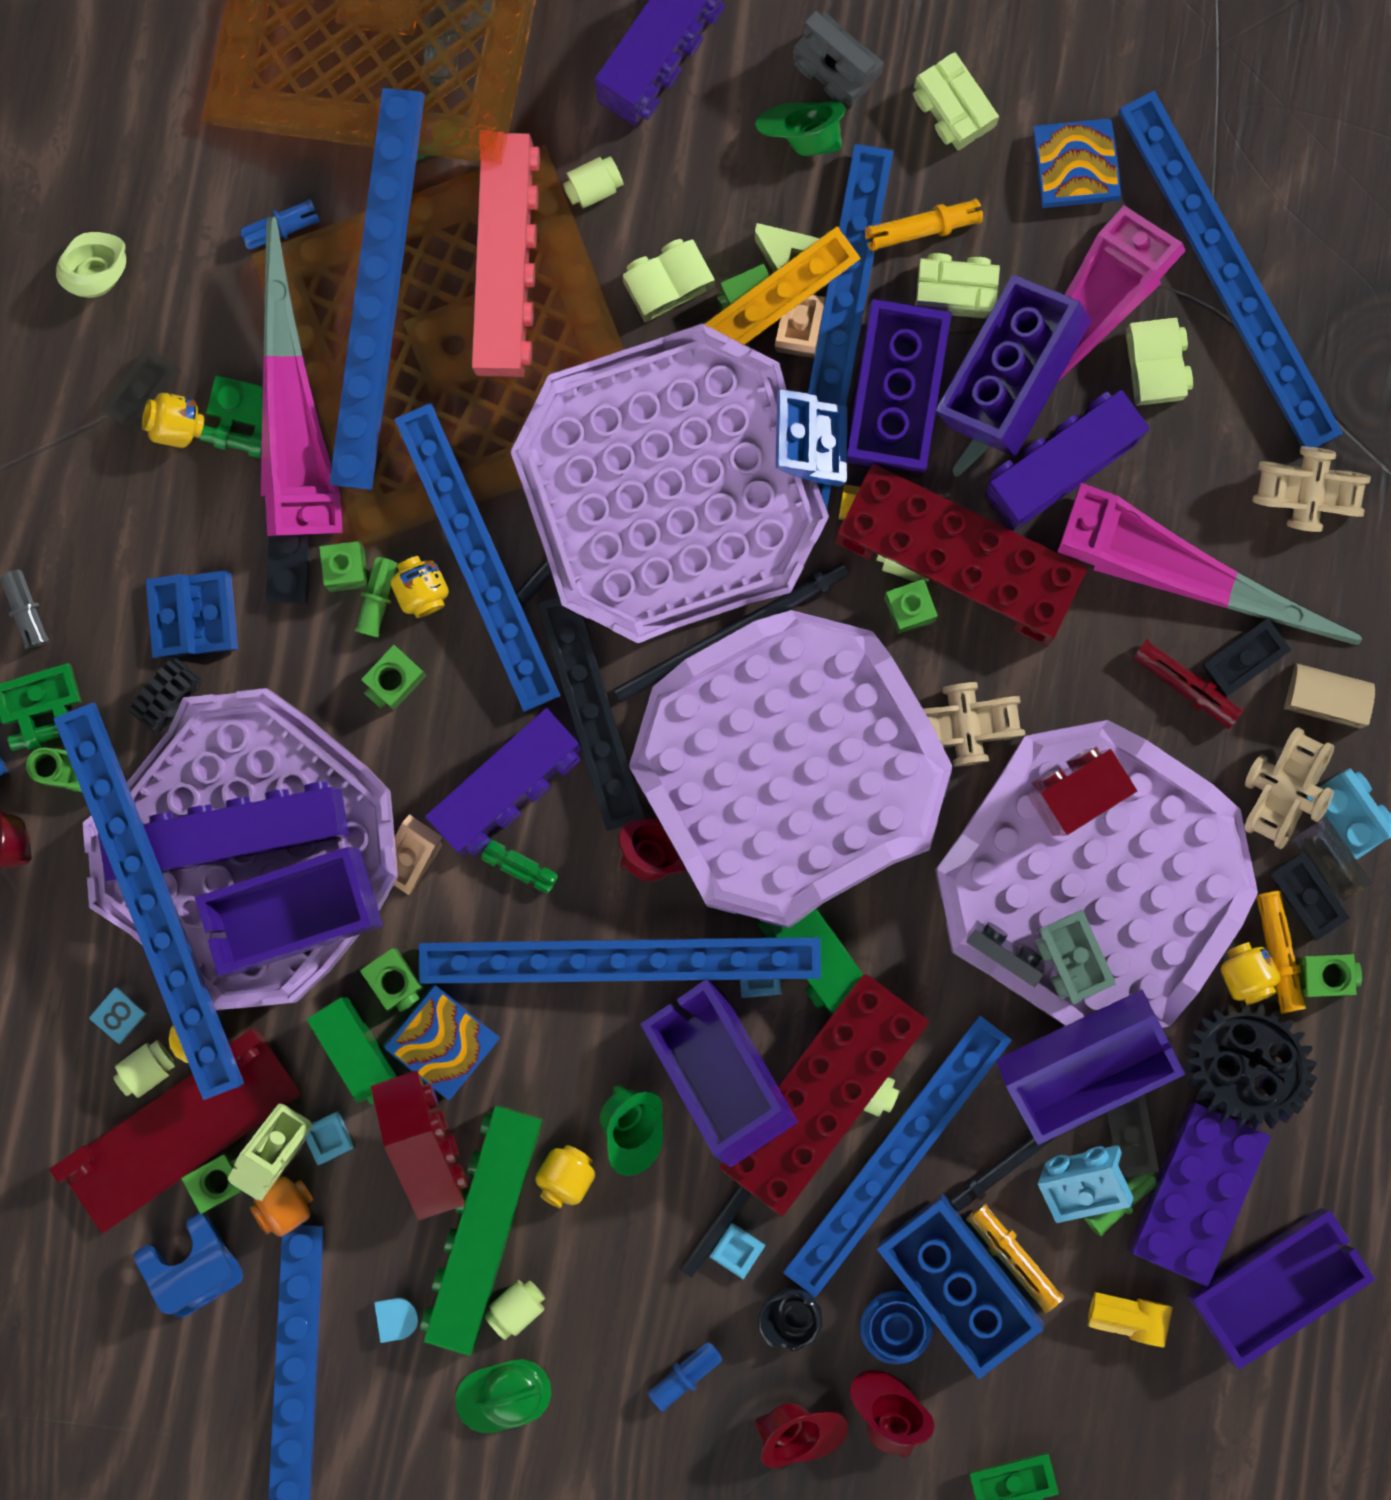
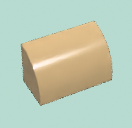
(1330, 696)

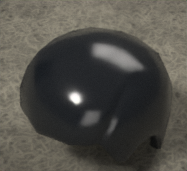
(790, 1319)

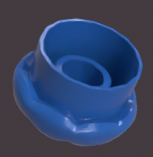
(895, 1328)

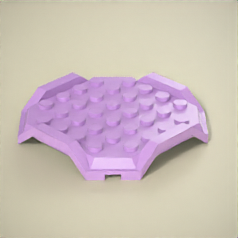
(666, 484)
(239, 749)
(789, 765)
(1155, 874)

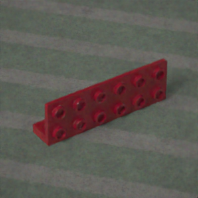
(962, 552)
(830, 1090)
(175, 1136)

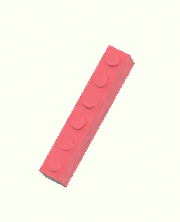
(503, 261)

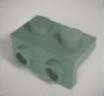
(1075, 958)

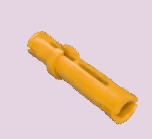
(939, 220)
(1280, 948)
(1003, 1244)

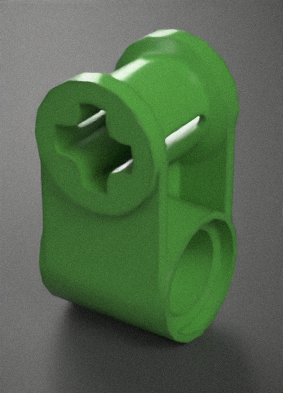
(63, 776)

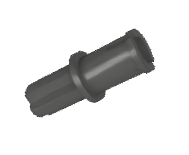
(23, 609)

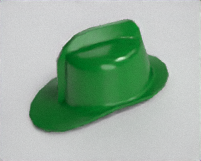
(806, 126)
(632, 1129)
(503, 1396)

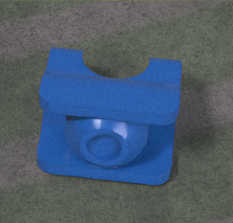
(196, 1281)

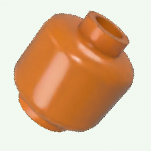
(283, 1207)

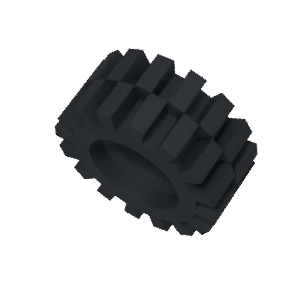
(163, 695)

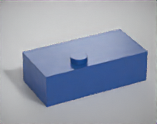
(960, 1286)

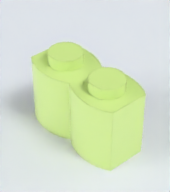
(668, 279)
(1157, 361)

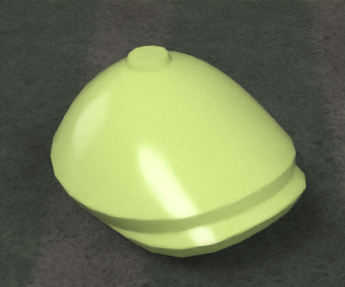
(91, 264)

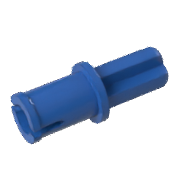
(287, 220)
(685, 1376)

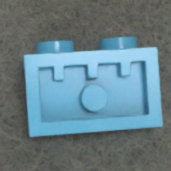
(1355, 813)
(1085, 1184)

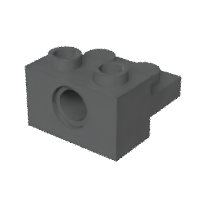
(855, 64)

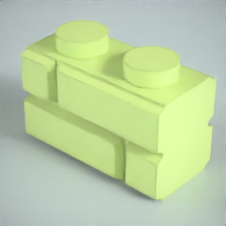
(955, 102)
(957, 287)
(270, 1152)

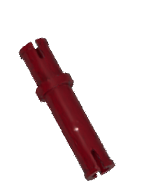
(1226, 713)

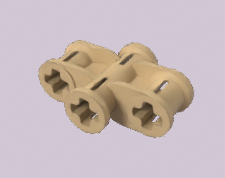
(1311, 489)
(980, 722)
(1295, 775)

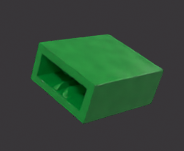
(351, 1048)

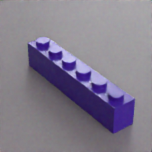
(244, 828)

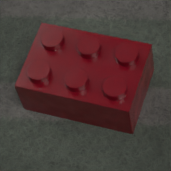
(1081, 792)
(418, 1144)

